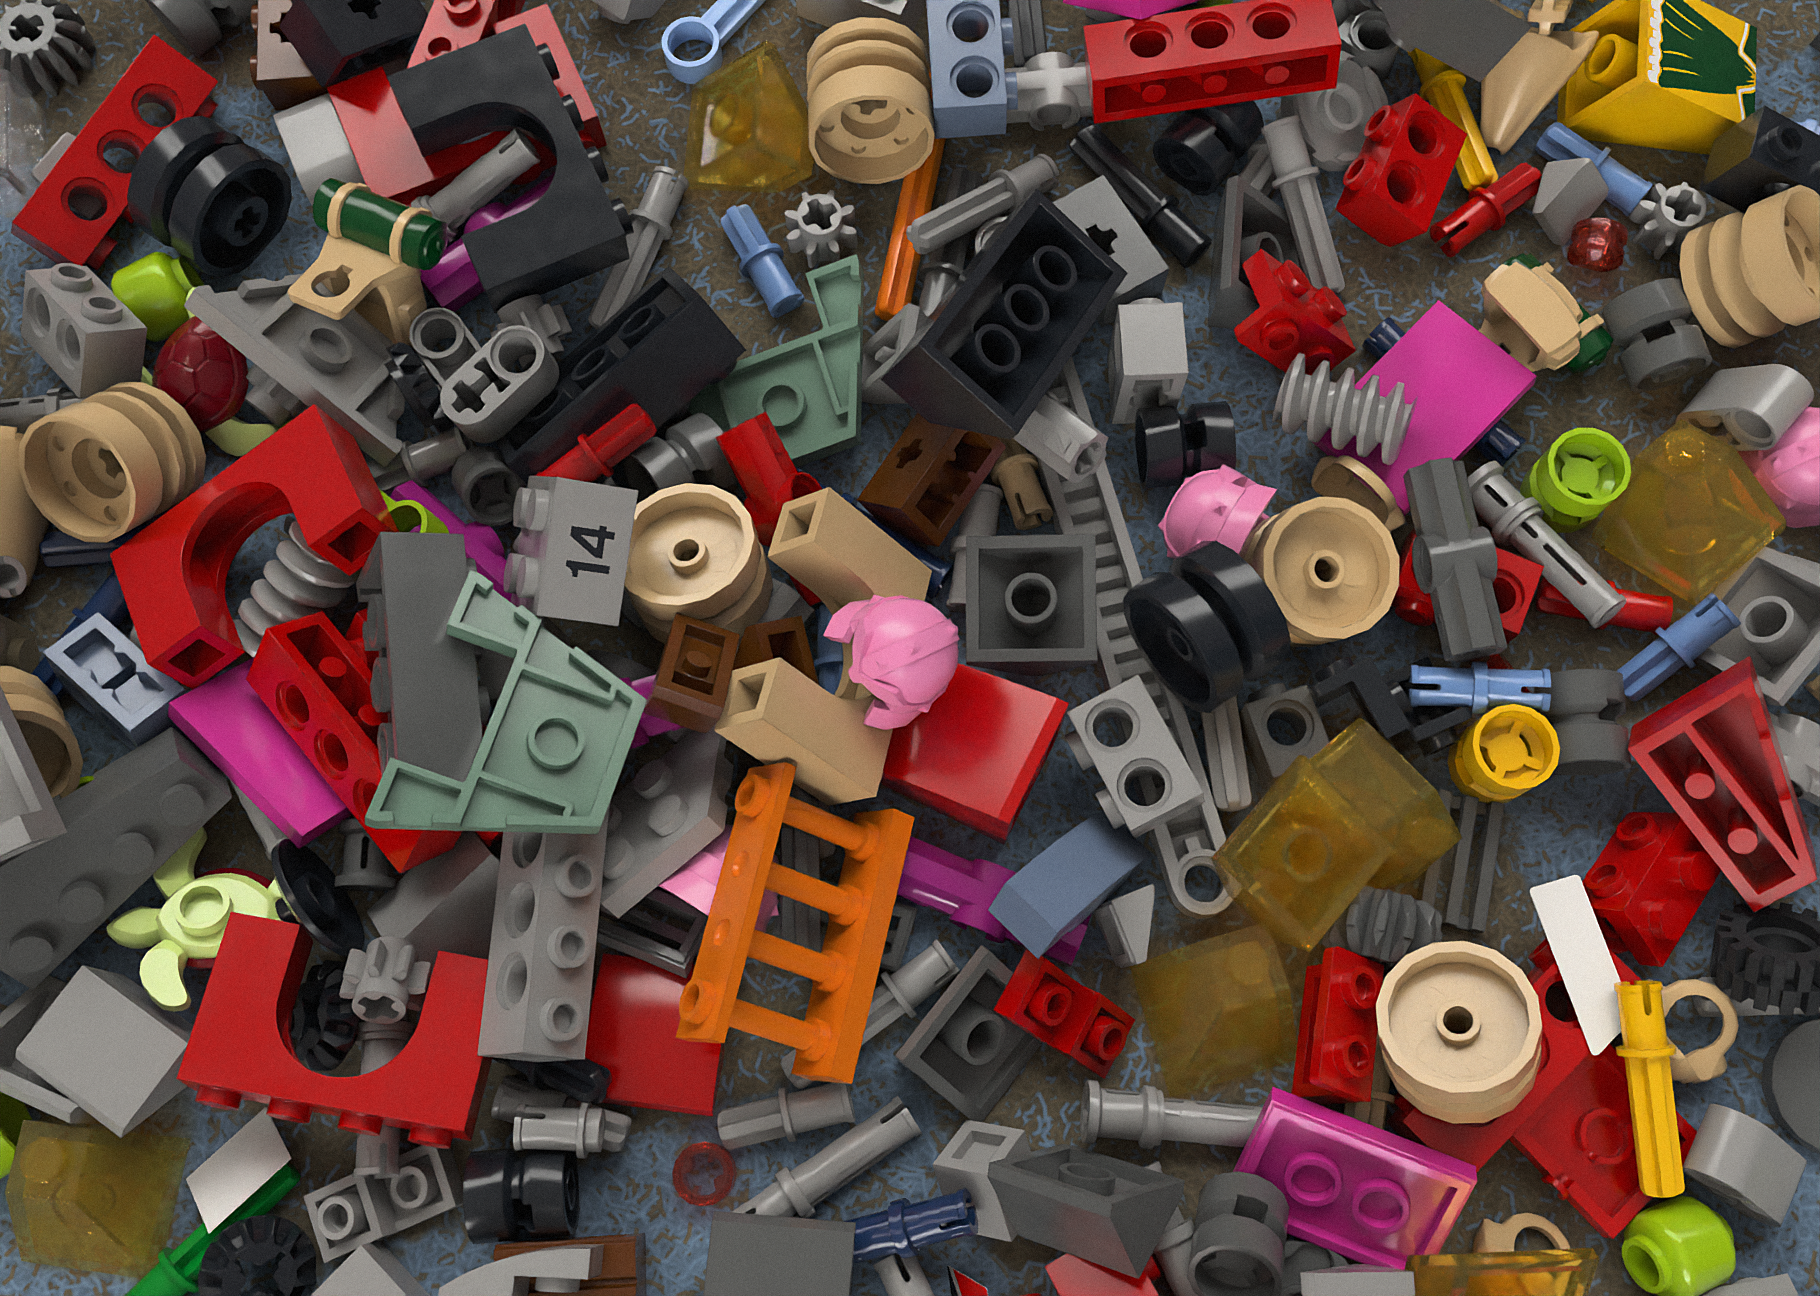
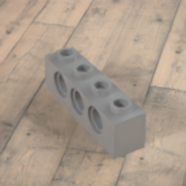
(543, 946)

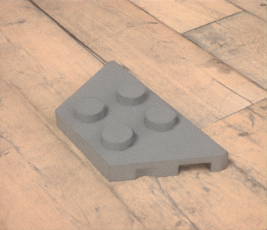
(312, 356)
(664, 818)

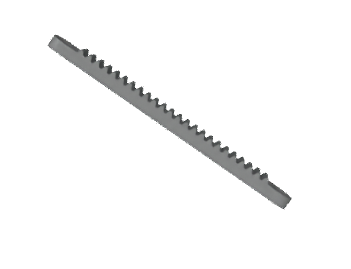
(1094, 509)

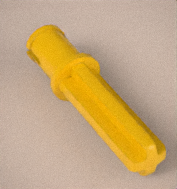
(1444, 90)
(1650, 1087)

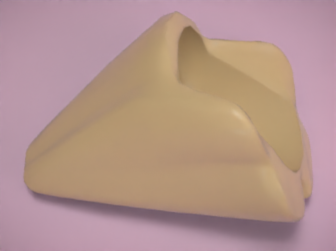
(1528, 81)

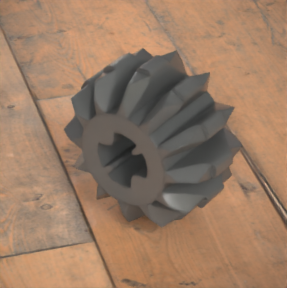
(44, 44)
(1385, 926)

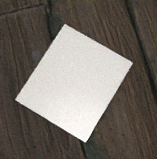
(237, 1169)

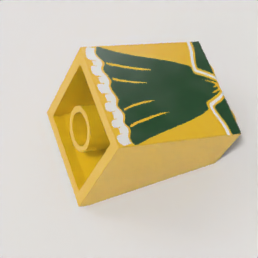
(1662, 75)

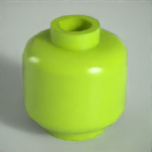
(156, 292)
(1679, 1248)

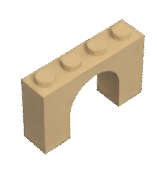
(782, 712)

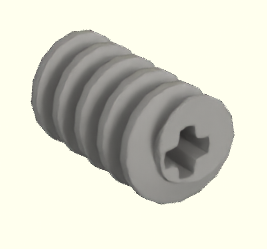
(1344, 409)
(292, 589)

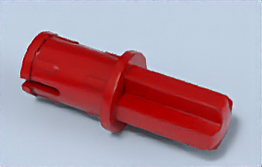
(1487, 208)
(604, 447)
(1640, 612)

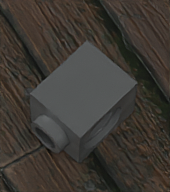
(1295, 708)

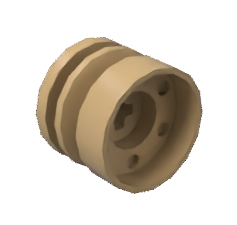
(869, 101)
(1755, 268)
(111, 461)

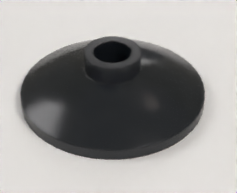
(312, 899)

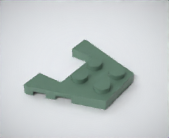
(808, 383)
(548, 745)

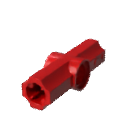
(766, 478)

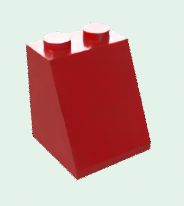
(976, 750)

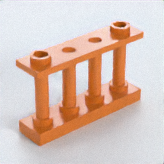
(854, 940)

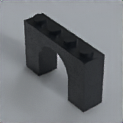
(503, 87)

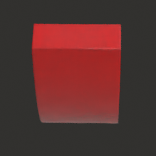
(1065, 1014)

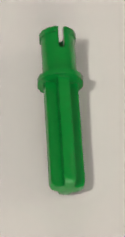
(179, 1268)

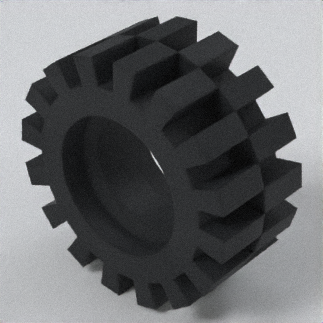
(1769, 957)

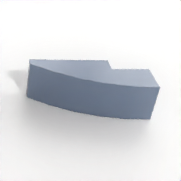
(1067, 882)

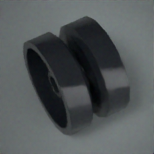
(209, 195)
(1207, 625)

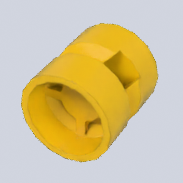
(1516, 747)

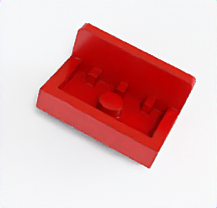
(1292, 317)
(1650, 883)
(1338, 1029)

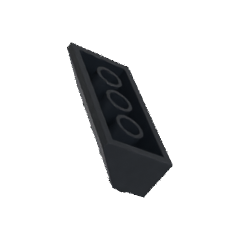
(1007, 323)
(647, 354)

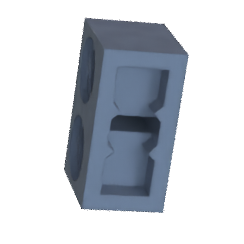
(970, 66)
(114, 681)

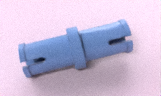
(1479, 687)

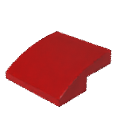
(635, 1038)

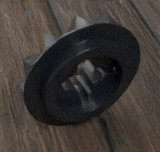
(417, 387)
(324, 1020)
(257, 1241)

